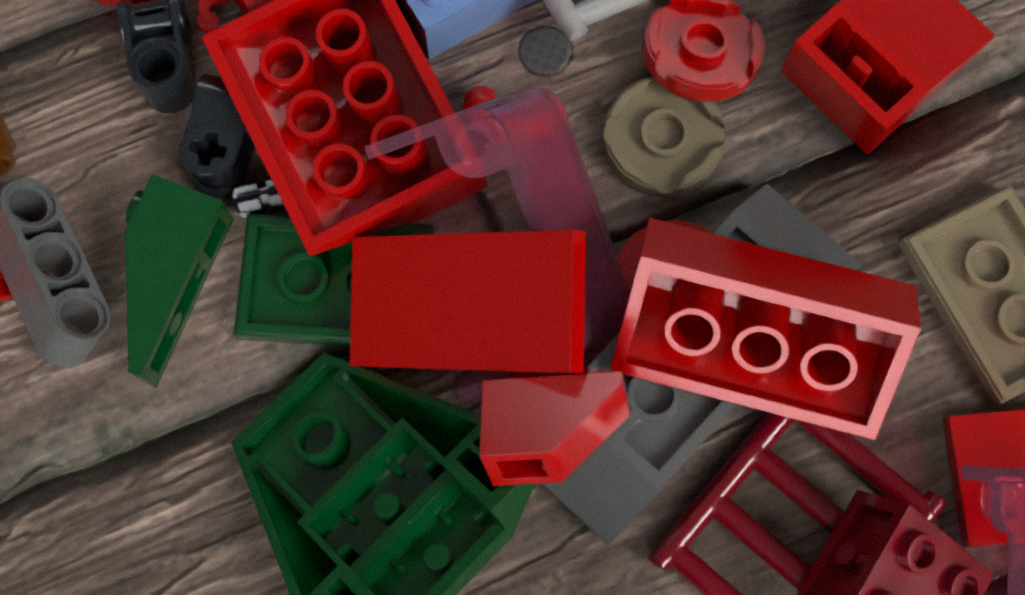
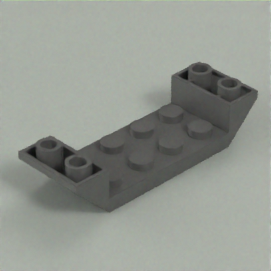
(668, 421)

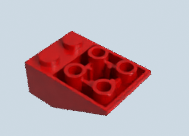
(882, 61)

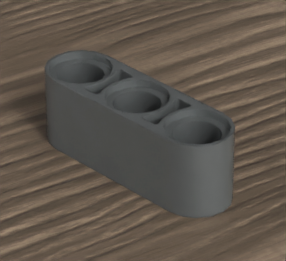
(42, 299)

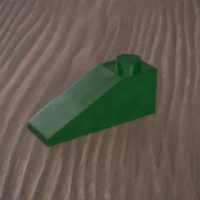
(168, 256)

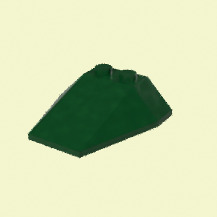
(373, 486)

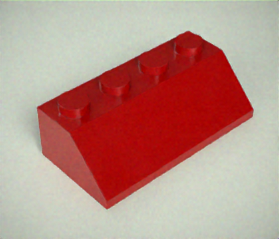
(766, 329)

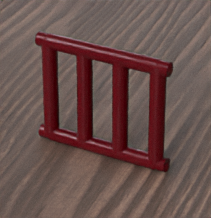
(756, 454)

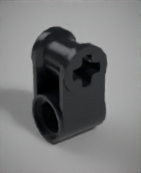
(159, 40)
(215, 139)

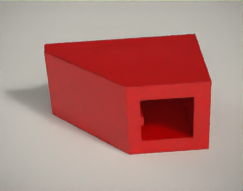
(547, 424)

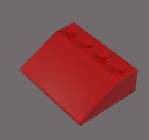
(319, 88)

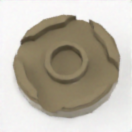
(662, 140)

